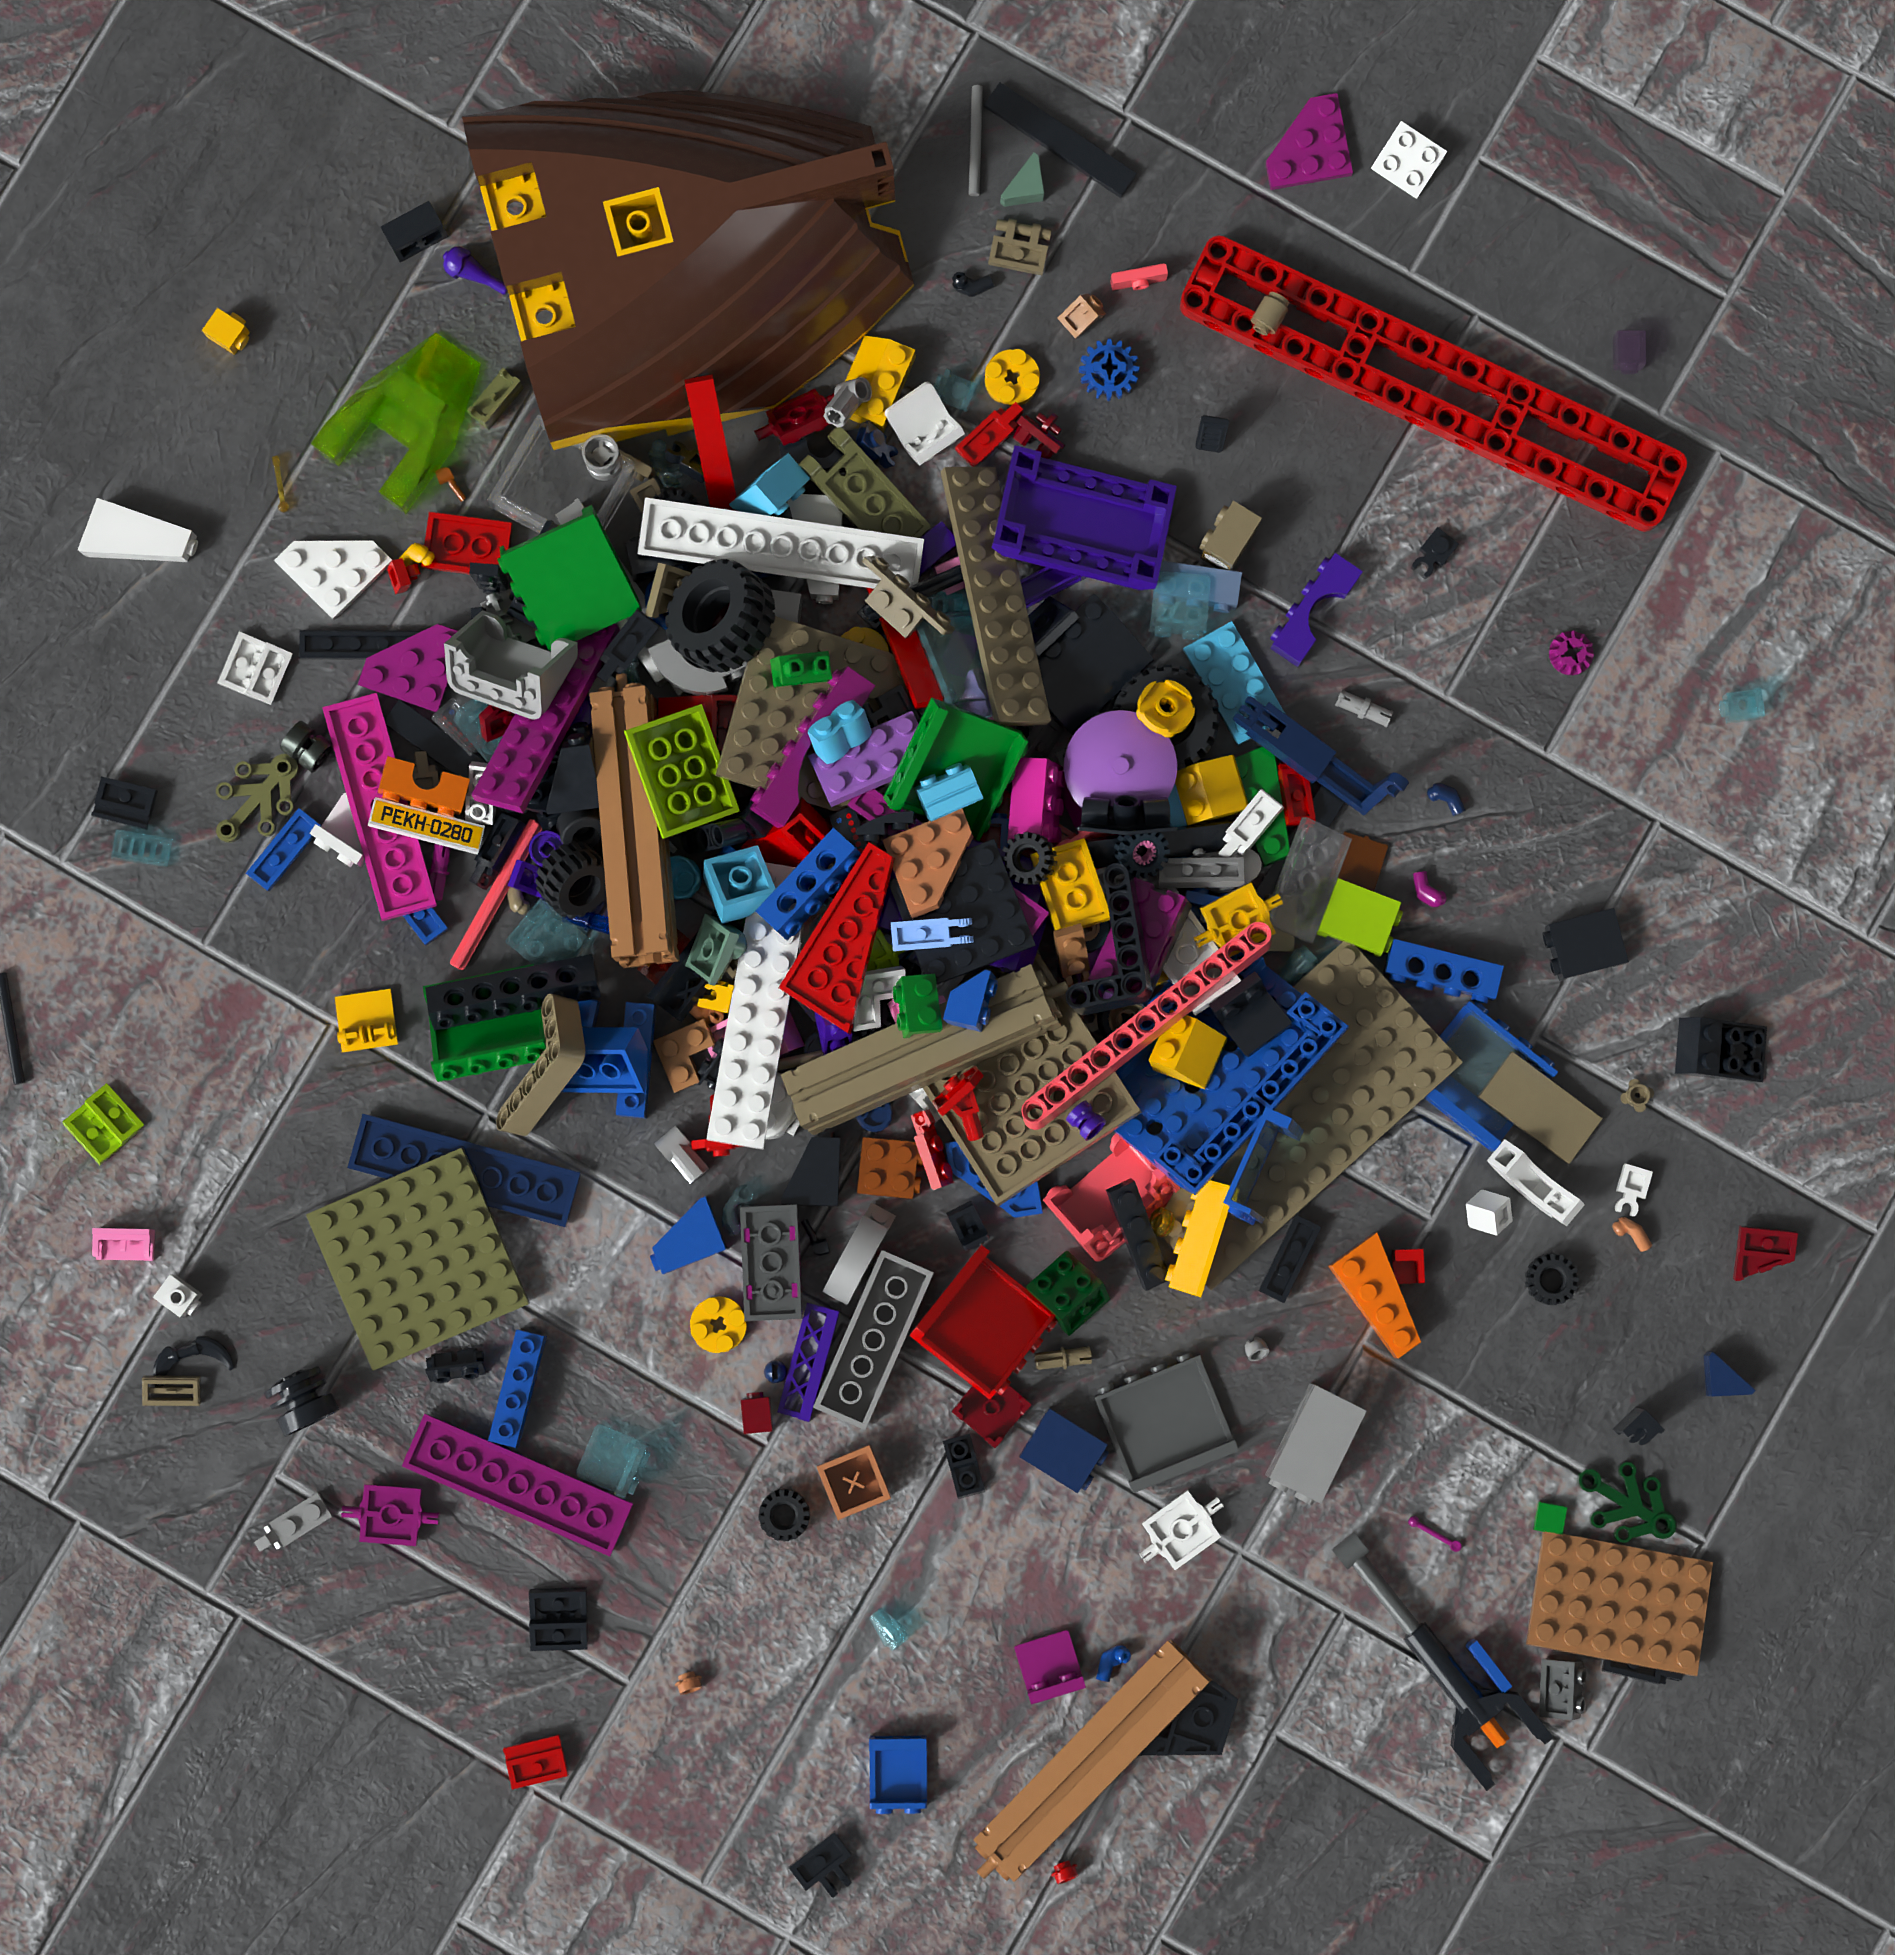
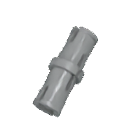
(1364, 708)

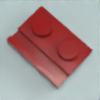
(535, 1761)

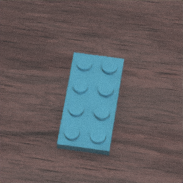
(1231, 674)

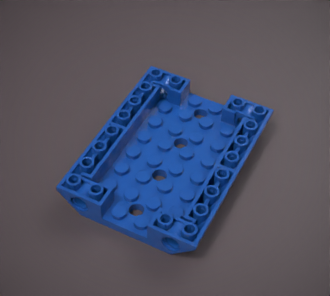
(1212, 1124)

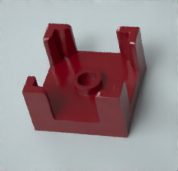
(991, 1417)

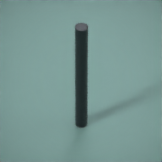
(10, 1031)

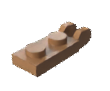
(1072, 953)

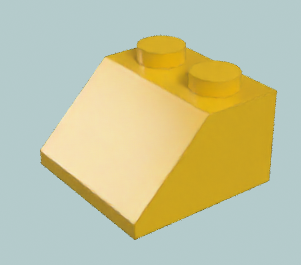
(1211, 790)
(1188, 1051)

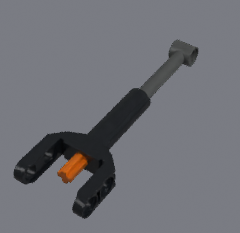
(1473, 1706)

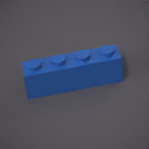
(612, 1062)

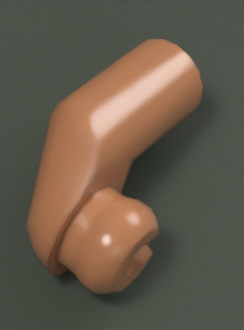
(711, 1016)
(1635, 1230)

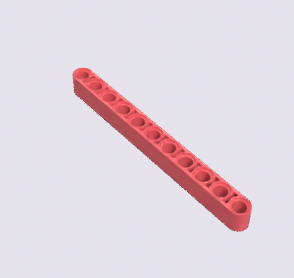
(1142, 1038)

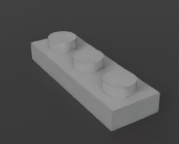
(1202, 873)

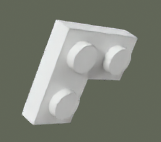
(876, 987)

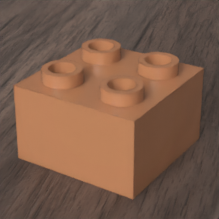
(853, 1482)

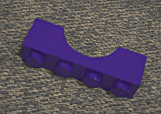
(1335, 581)

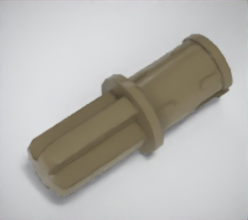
(1063, 1358)

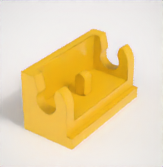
(722, 999)

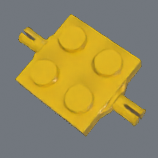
(1234, 913)

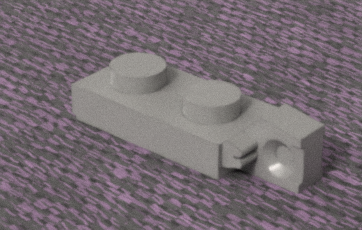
(295, 1523)

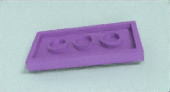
(867, 764)

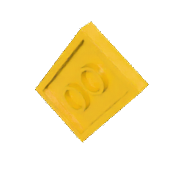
(1073, 889)

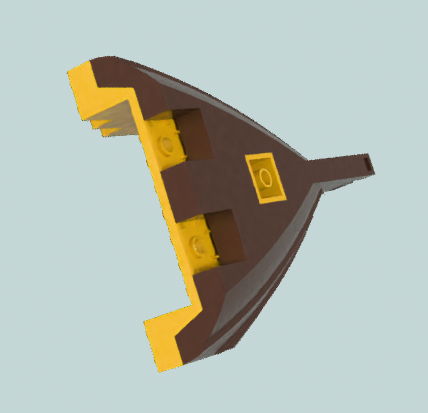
(682, 249)

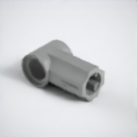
(846, 400)
(678, 1150)

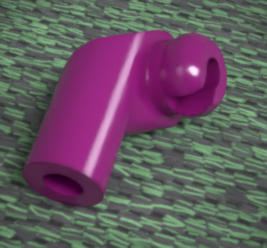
(1427, 893)

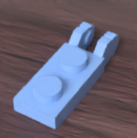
(927, 933)

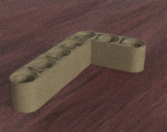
(551, 1071)

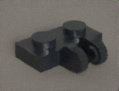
(820, 1861)

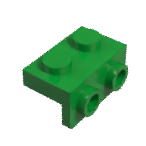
(917, 1005)

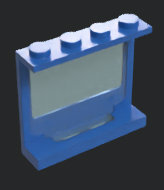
(1482, 1049)
(1254, 1160)

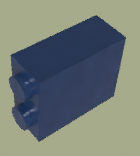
(1064, 1451)

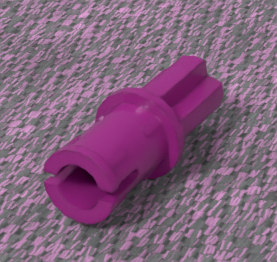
(439, 870)

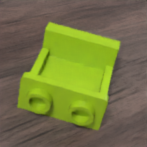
(1360, 917)

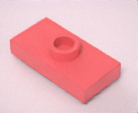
(1139, 277)

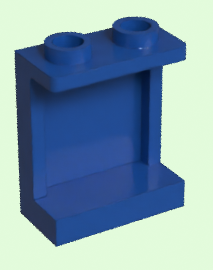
(898, 1773)

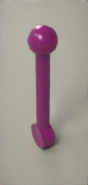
(1454, 1545)

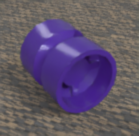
(542, 845)

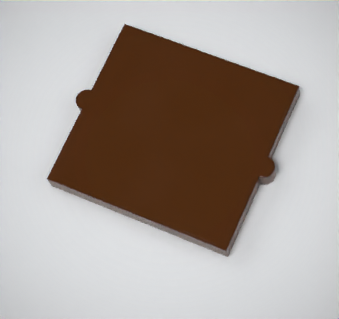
(1363, 861)

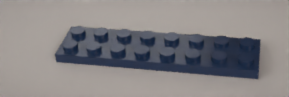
(505, 1179)

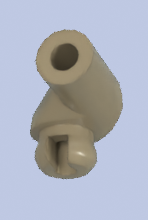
(517, 901)

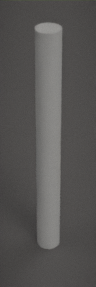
(975, 140)

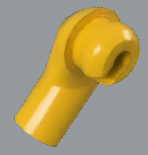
(417, 553)

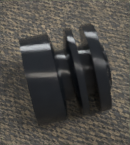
(301, 1400)

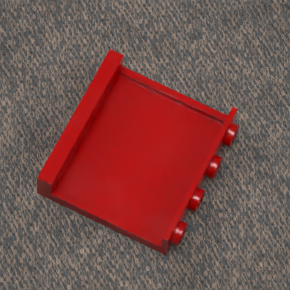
(984, 1325)

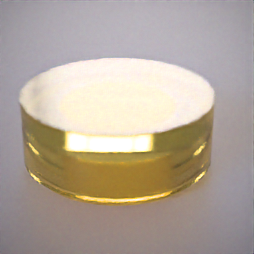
(1162, 1221)

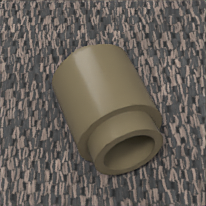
(1270, 314)

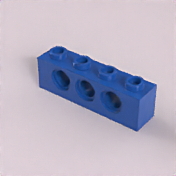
(795, 887)
(1487, 973)
(644, 1018)
(517, 1388)

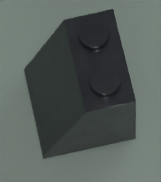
(575, 775)

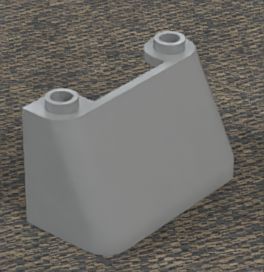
(506, 671)

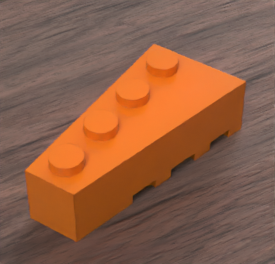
(1375, 1291)

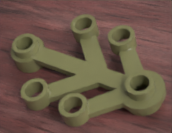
(258, 795)

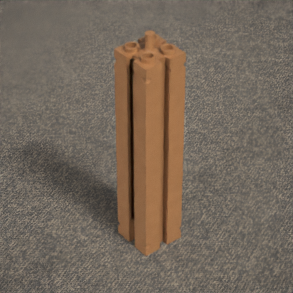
(633, 850)
(1090, 1762)

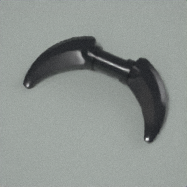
(202, 1345)

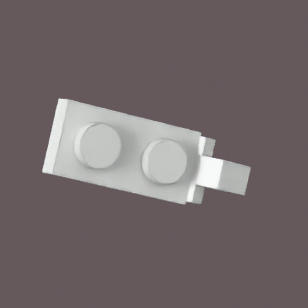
(1250, 824)

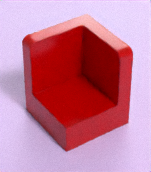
(1408, 1266)

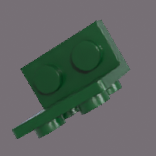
(1069, 1292)

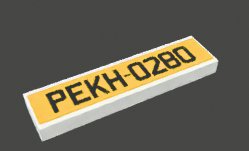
(426, 825)

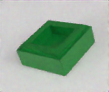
(1550, 1518)

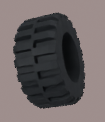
(739, 631)
(1205, 719)

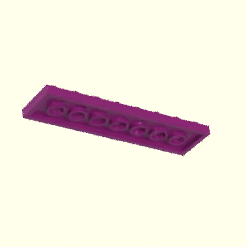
(530, 743)
(517, 1484)

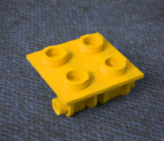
(366, 1020)

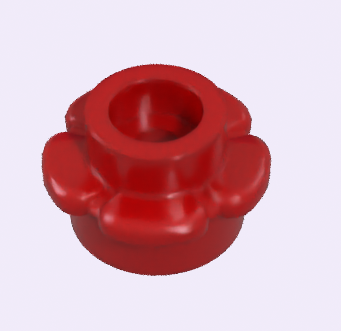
(1064, 1872)

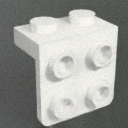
(923, 423)
(340, 834)

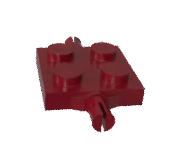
(796, 418)

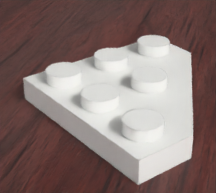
(334, 570)

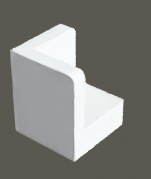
(1489, 1212)

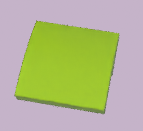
(103, 1124)

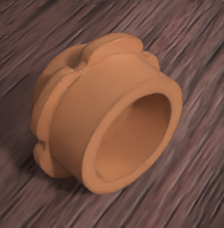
(688, 1683)

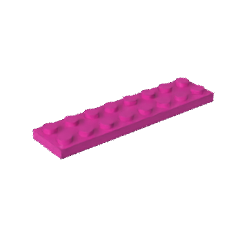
(391, 858)

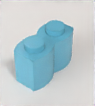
(839, 731)

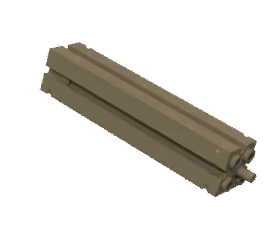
(890, 1067)

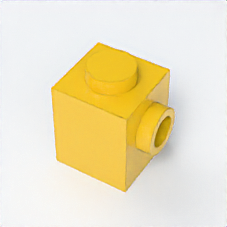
(227, 331)

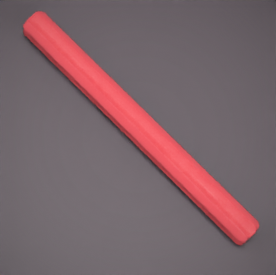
(493, 898)

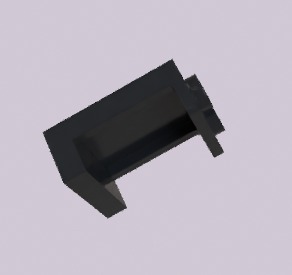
(1585, 944)

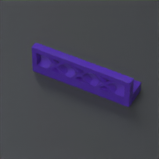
(818, 1365)

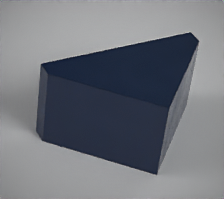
(1722, 1380)

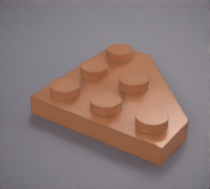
(929, 859)

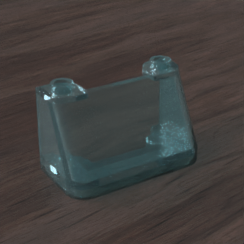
(957, 663)

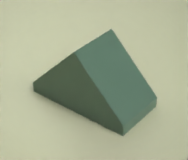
(1026, 185)

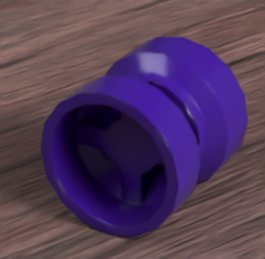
(1086, 1120)

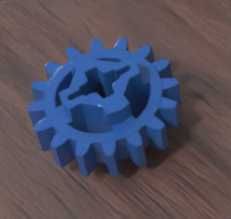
(1119, 369)

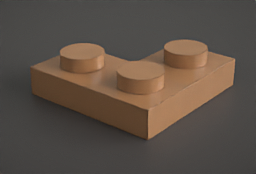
(677, 1051)

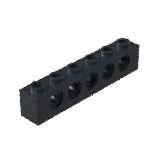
(511, 991)

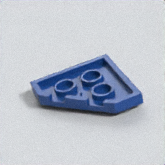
(1023, 1204)

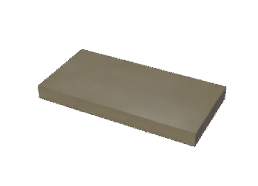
(1540, 1107)

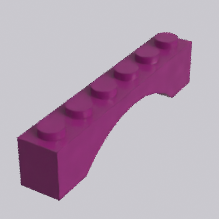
(780, 794)

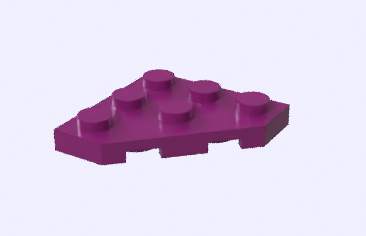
(1312, 147)
(411, 669)

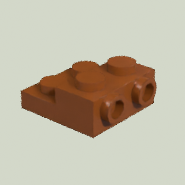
(889, 1168)

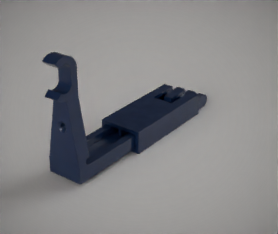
(1313, 757)

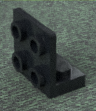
(1250, 1015)

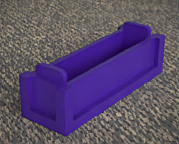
(1046, 583)

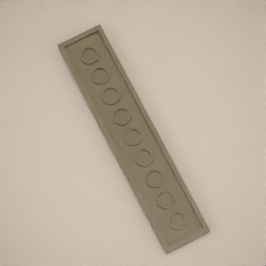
(995, 599)

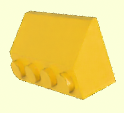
(1200, 1240)

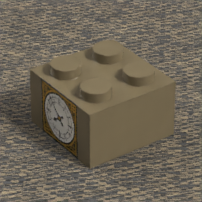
(1232, 534)

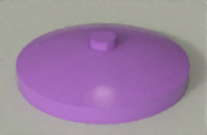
(1119, 757)

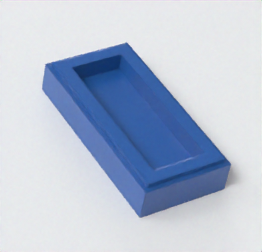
(1488, 1665)

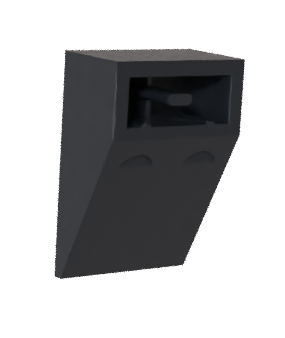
(1720, 1049)

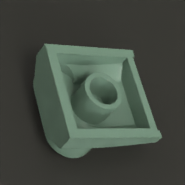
(715, 948)

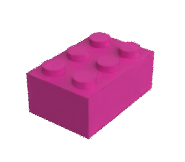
(1037, 799)

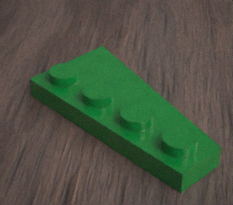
(1259, 772)

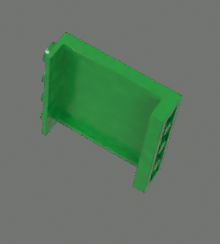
(570, 580)
(958, 736)
(486, 1044)

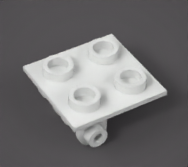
(1409, 159)

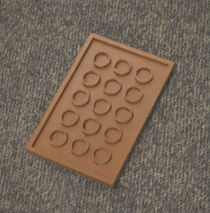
(1619, 1603)

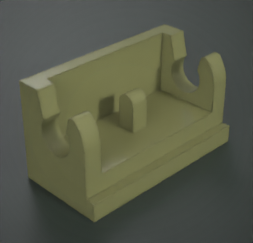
(495, 398)

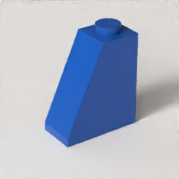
(689, 1240)

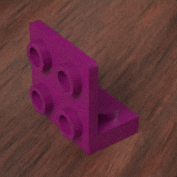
(1049, 1666)

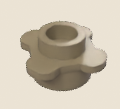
(1644, 1092)

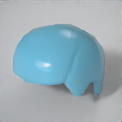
(685, 877)

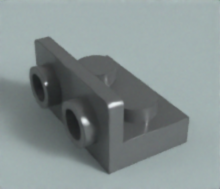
(1562, 1689)

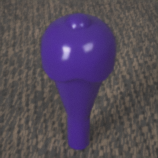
(461, 264)

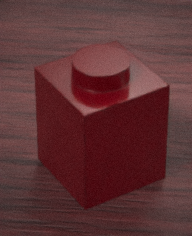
(756, 1413)

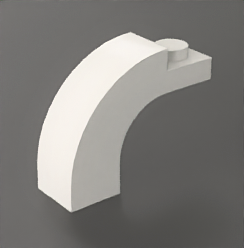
(1534, 1184)

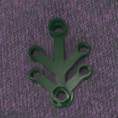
(1631, 1505)

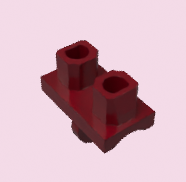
(1029, 428)

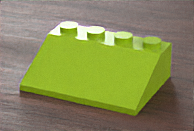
(679, 769)

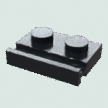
(124, 803)

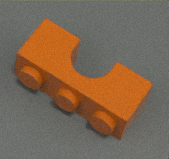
(399, 784)

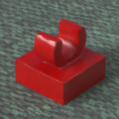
(401, 575)

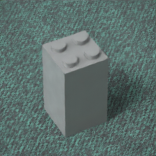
(1314, 1444)

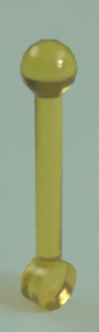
(283, 506)

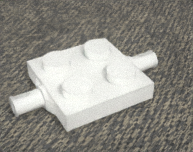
(1181, 1530)

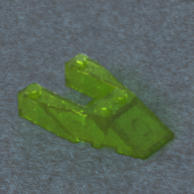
(416, 403)

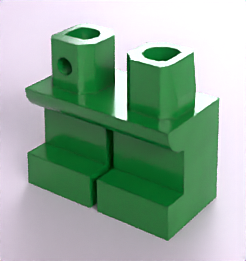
(801, 669)

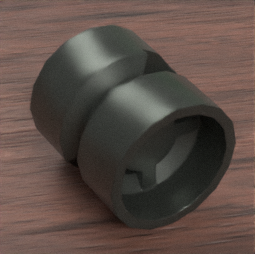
(297, 742)

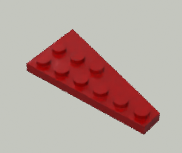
(837, 954)

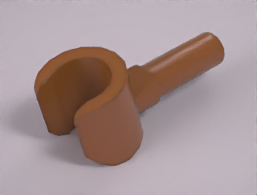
(445, 475)

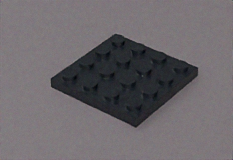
(987, 896)

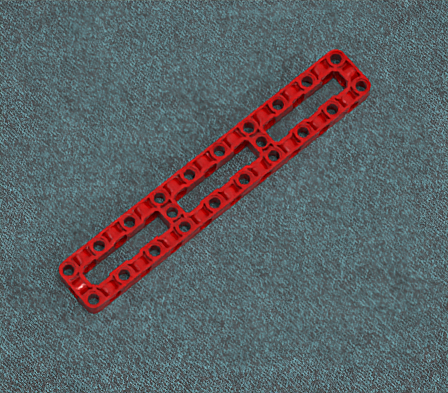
(1423, 408)

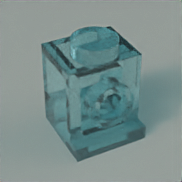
(1733, 714)

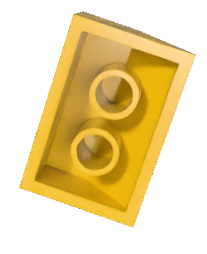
(886, 369)

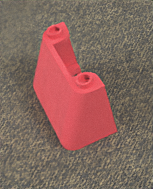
(1087, 1208)

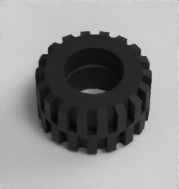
(572, 879)

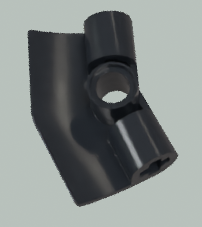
(1126, 815)

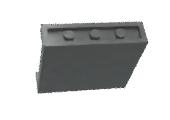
(1165, 1422)

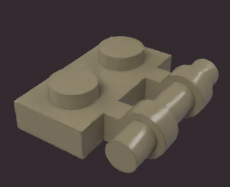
(1018, 254)

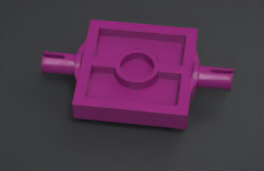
(390, 1515)

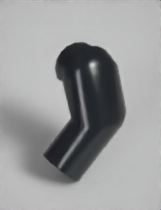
(970, 287)

